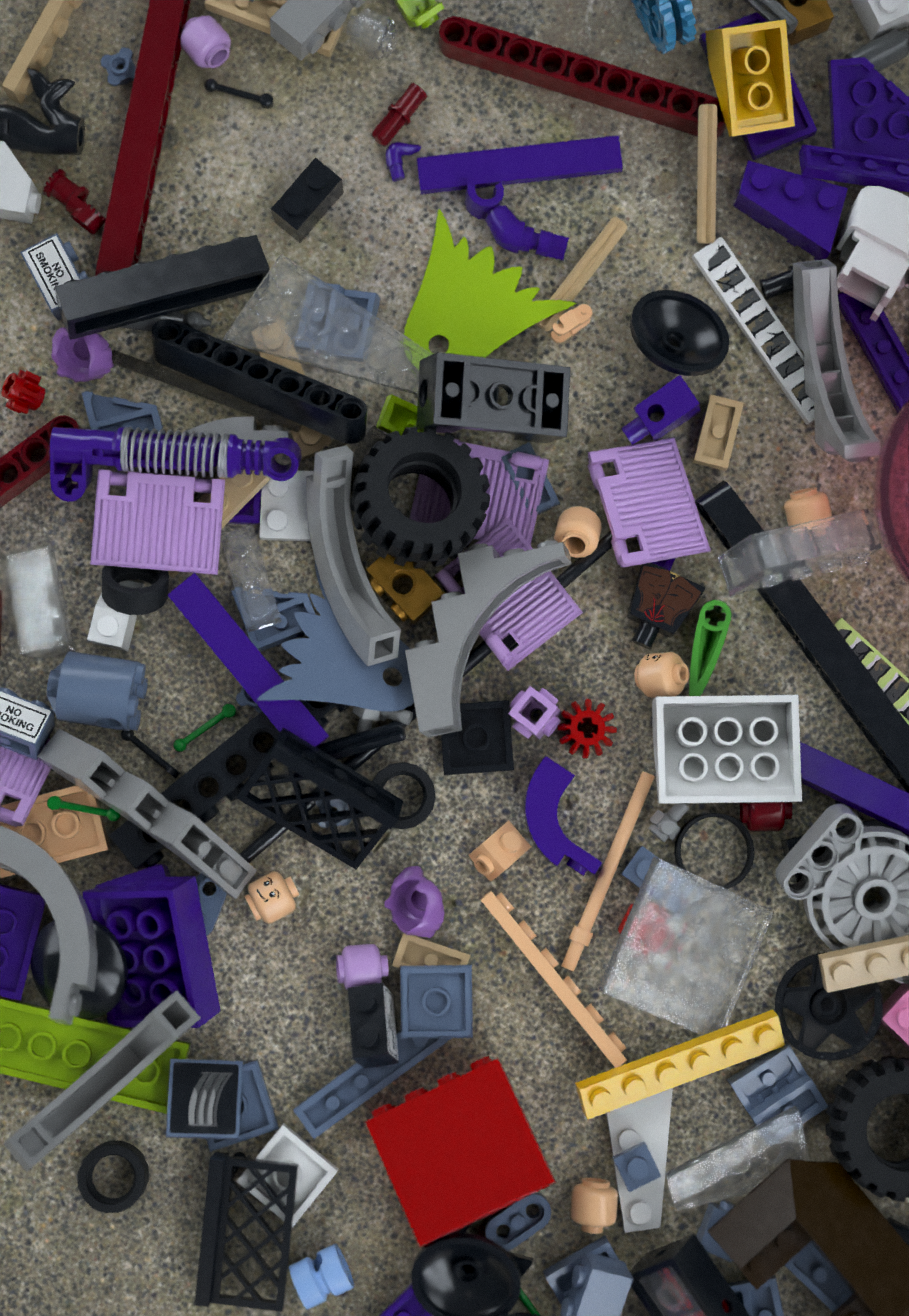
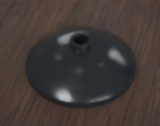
(679, 333)
(110, 977)
(465, 1277)

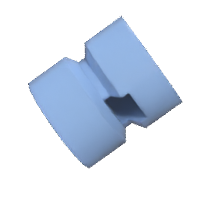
(321, 1276)

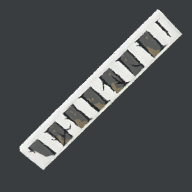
(756, 322)

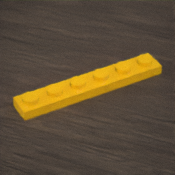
(680, 1064)

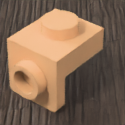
(499, 851)

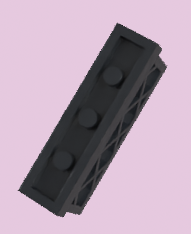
(334, 782)
(215, 1237)

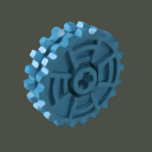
(666, 22)

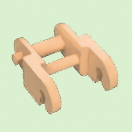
(571, 323)

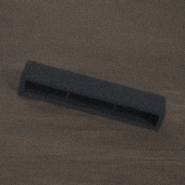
(161, 286)

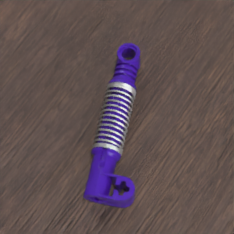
(166, 451)

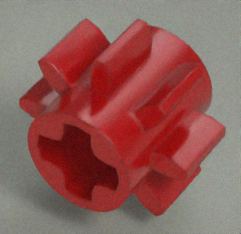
(23, 392)

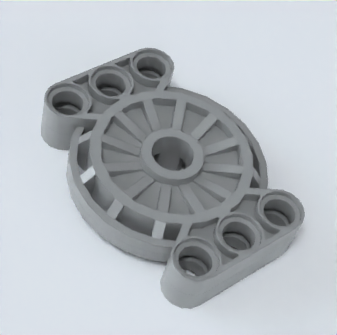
(840, 877)

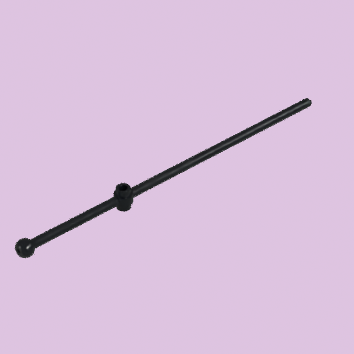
(474, 659)

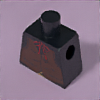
(660, 603)

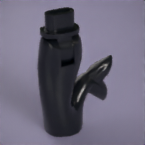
(28, 134)

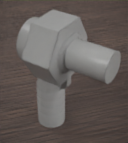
(367, 716)
(665, 824)

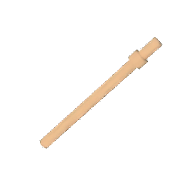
(581, 934)

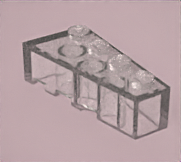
(799, 551)

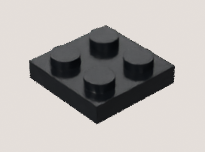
(482, 743)

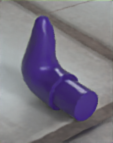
(394, 161)

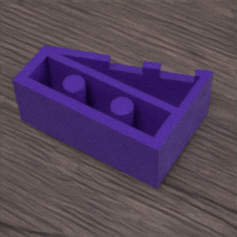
(792, 205)

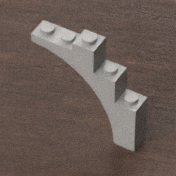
(818, 333)
(488, 581)

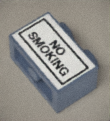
(52, 265)
(24, 724)

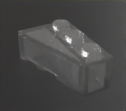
(39, 604)

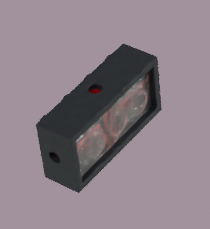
(683, 1282)

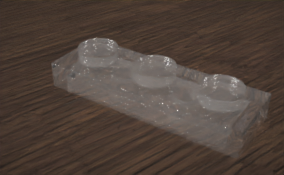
(250, 578)

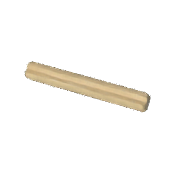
(706, 173)
(586, 267)

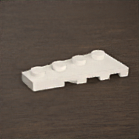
(628, 1126)

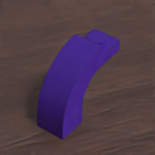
(542, 822)

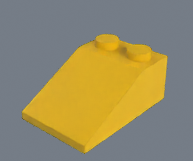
(752, 76)

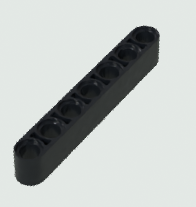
(259, 381)

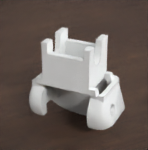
(881, 256)

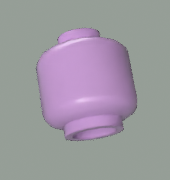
(205, 42)
(361, 965)

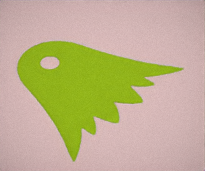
(470, 302)

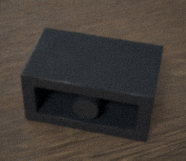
(307, 200)

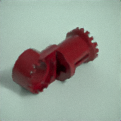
(75, 201)

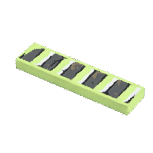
(887, 676)

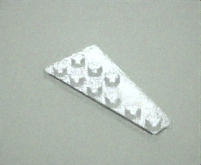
(318, 326)

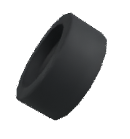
(134, 600)
(425, 782)
(85, 1177)

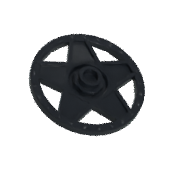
(826, 1013)

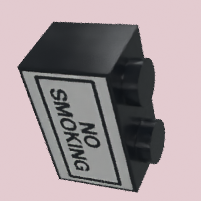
(373, 1025)

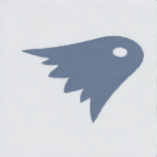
(334, 671)

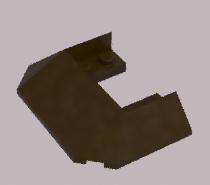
(824, 1207)

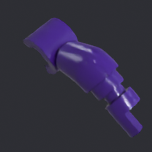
(510, 231)

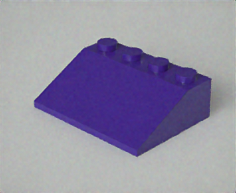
(163, 944)

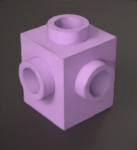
(526, 703)

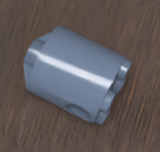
(97, 691)

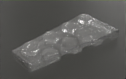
(738, 1163)

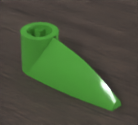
(707, 646)

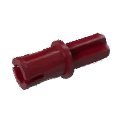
(399, 114)

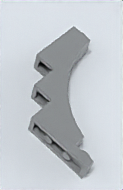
(148, 810)

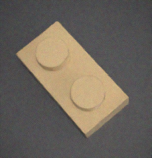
(718, 432)
(420, 951)

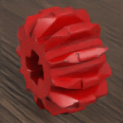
(595, 720)

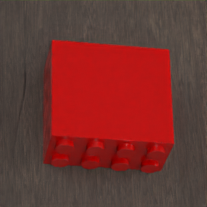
(459, 1150)

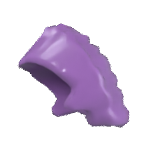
(82, 357)
(415, 903)

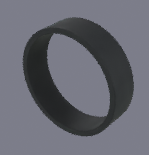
(749, 842)

